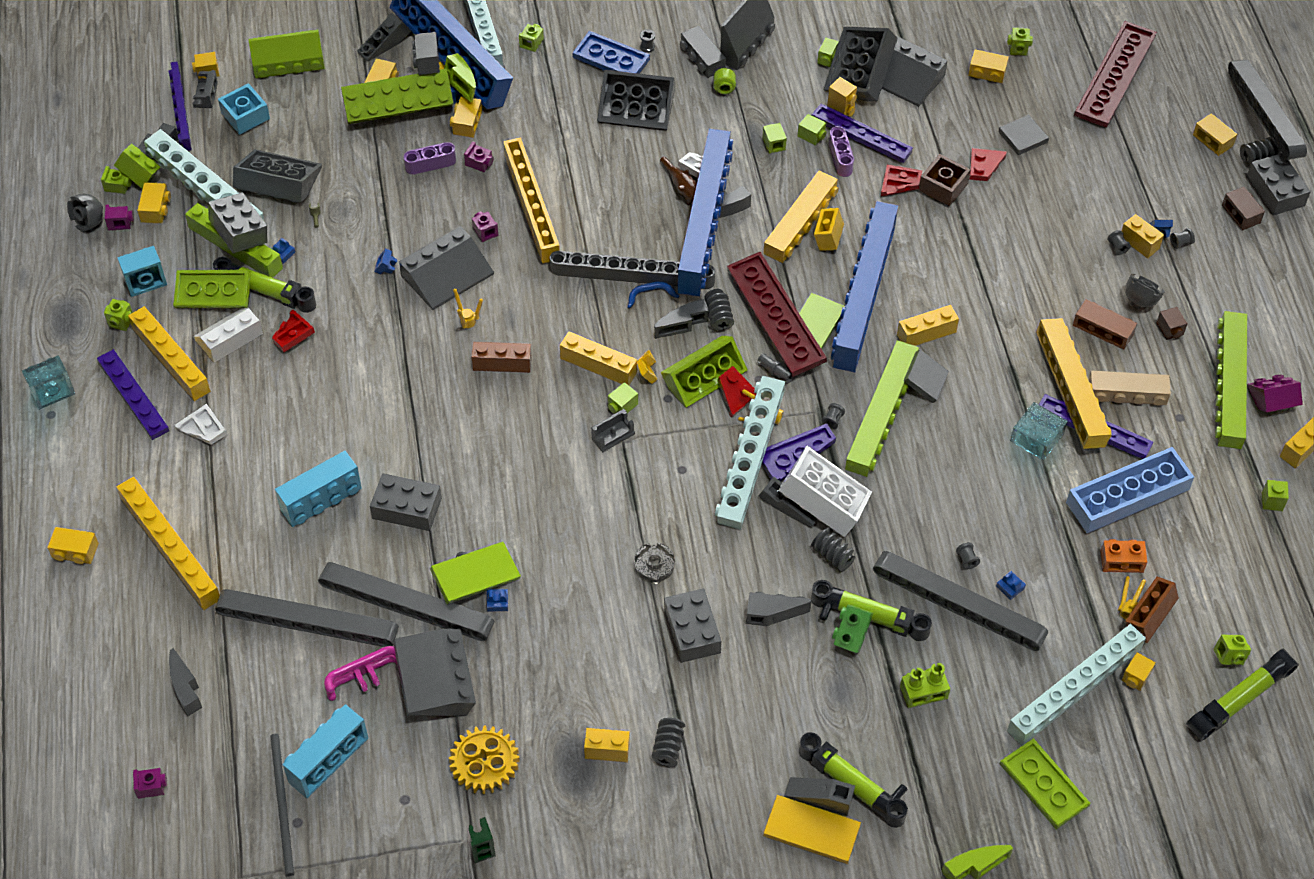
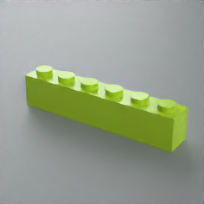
(258, 258)

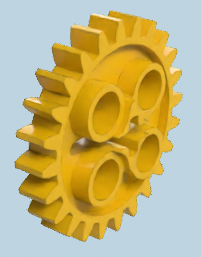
(489, 776)

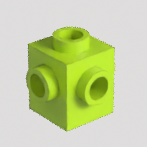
(1019, 41)
(117, 314)
(1232, 649)

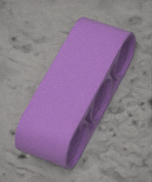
(841, 151)
(430, 158)

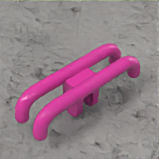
(358, 668)

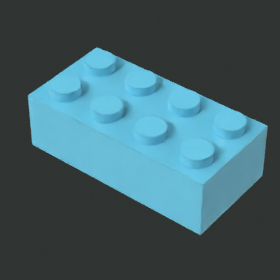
(318, 488)
(325, 750)

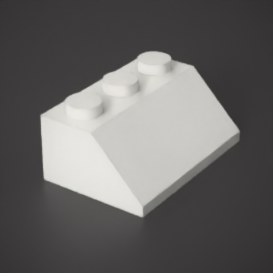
(229, 334)

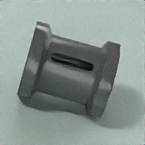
(647, 37)
(1182, 238)
(1120, 244)
(833, 415)
(967, 555)

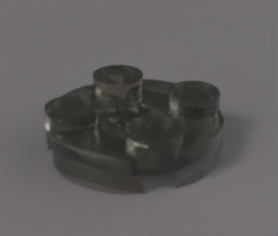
(654, 573)

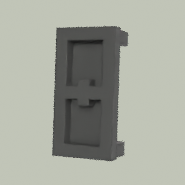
(205, 90)
(612, 431)

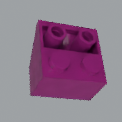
(1275, 393)

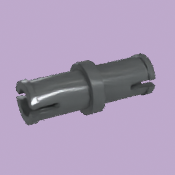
(775, 368)

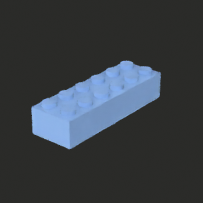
(1129, 489)

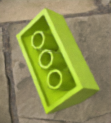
(286, 53)
(699, 372)

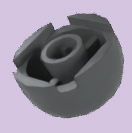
(85, 211)
(1142, 292)

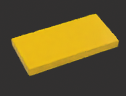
(812, 829)

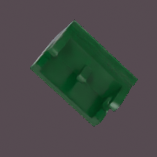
(482, 842)

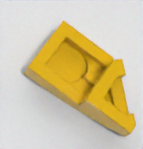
(644, 365)

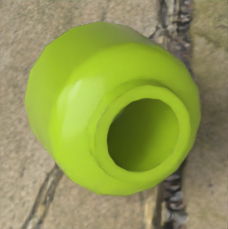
(724, 81)

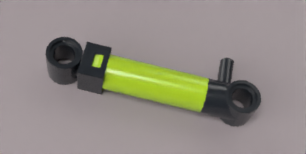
(289, 293)
(900, 620)
(1218, 712)
(826, 759)

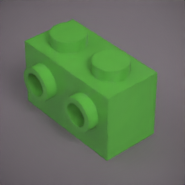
(852, 628)

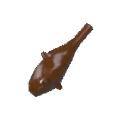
(682, 180)

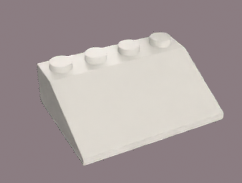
(825, 491)

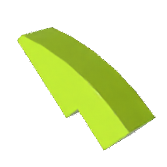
(460, 76)
(976, 862)

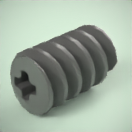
(1258, 150)
(719, 309)
(833, 550)
(668, 741)

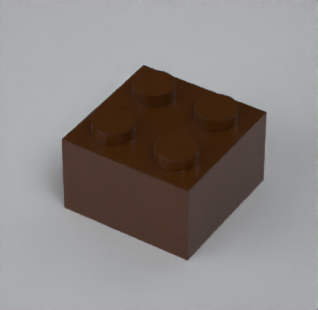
(944, 179)

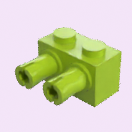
(925, 686)

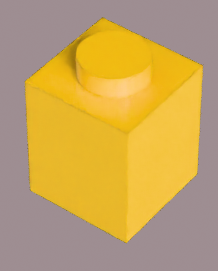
(205, 62)
(1138, 671)

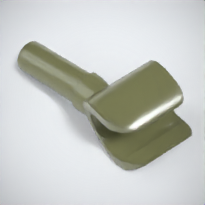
(315, 212)

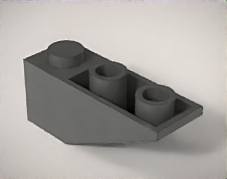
(385, 37)
(771, 609)
(821, 793)

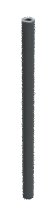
(282, 805)

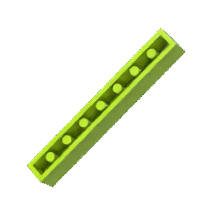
(1232, 380)
(881, 411)

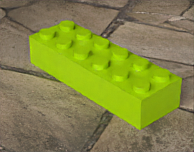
(396, 96)

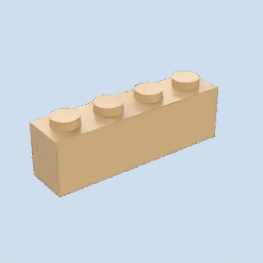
(1130, 387)

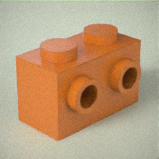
(1123, 556)

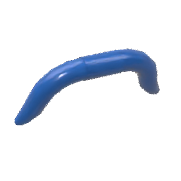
(650, 286)

